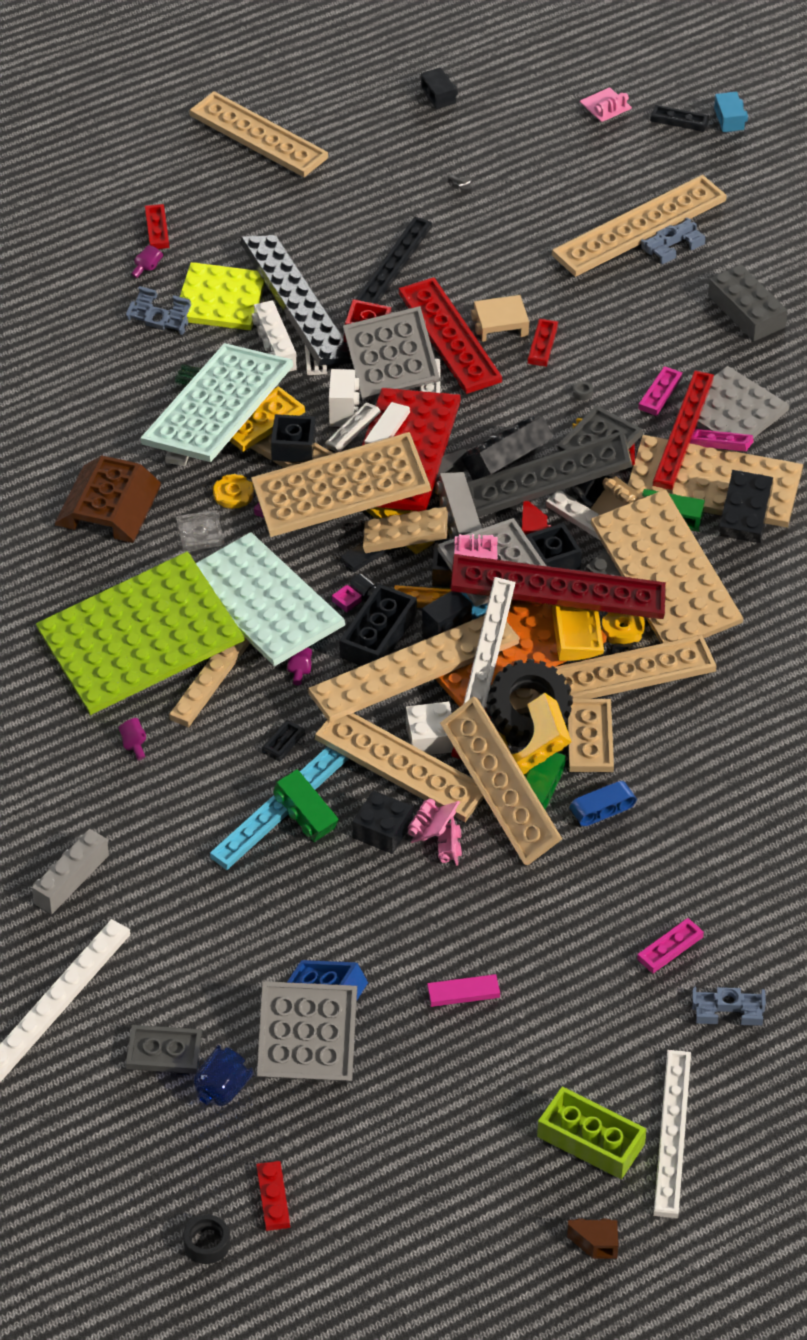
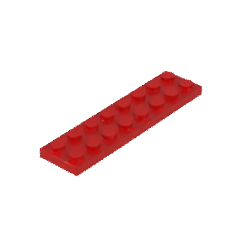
(451, 336)

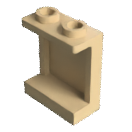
(500, 315)

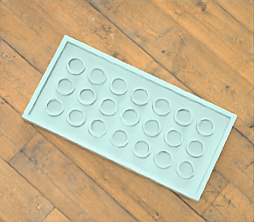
(217, 402)
(268, 599)

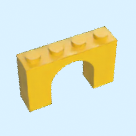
(549, 733)

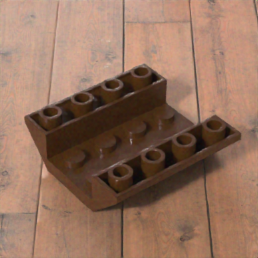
(111, 495)

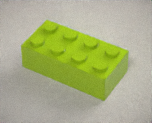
(591, 1132)

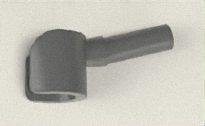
(463, 183)

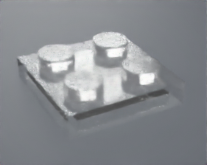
(200, 530)

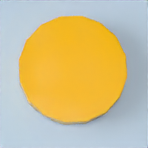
(233, 491)

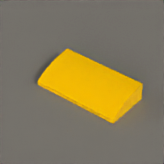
(577, 633)

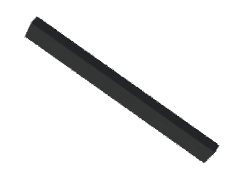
(394, 261)

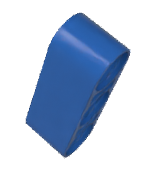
(603, 803)

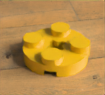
(623, 635)

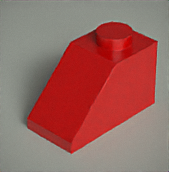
(533, 519)

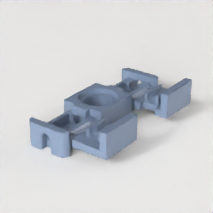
(660, 243)
(145, 311)
(708, 1003)

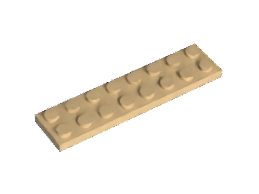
(259, 134)
(401, 763)
(501, 781)

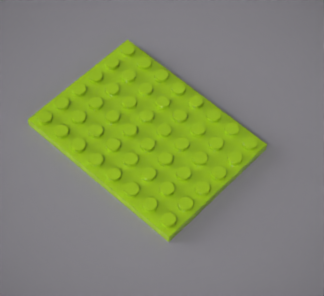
(139, 632)

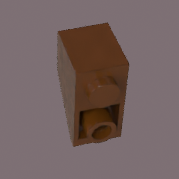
(595, 1237)

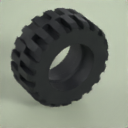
(524, 675)

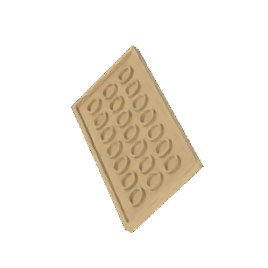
(707, 476)
(340, 484)
(656, 544)

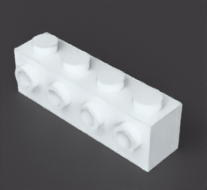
(273, 331)

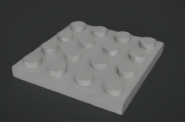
(391, 352)
(738, 405)
(511, 546)
(307, 1031)

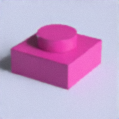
(346, 598)

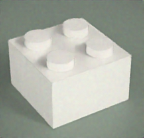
(342, 396)
(425, 727)

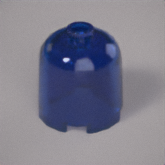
(221, 1077)

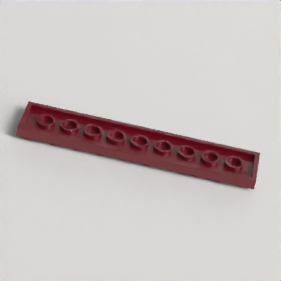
(561, 586)

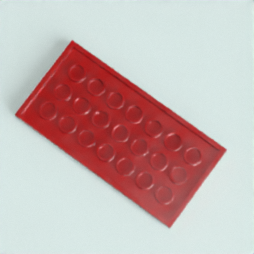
(430, 428)

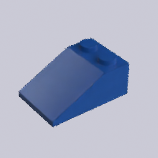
(329, 973)

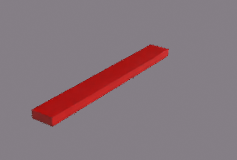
(683, 430)

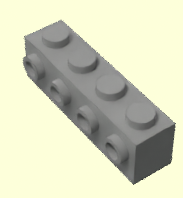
(458, 501)
(70, 871)

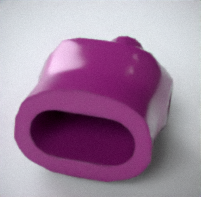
(146, 260)
(300, 664)
(133, 736)

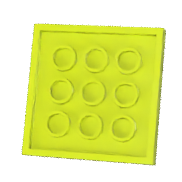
(222, 295)

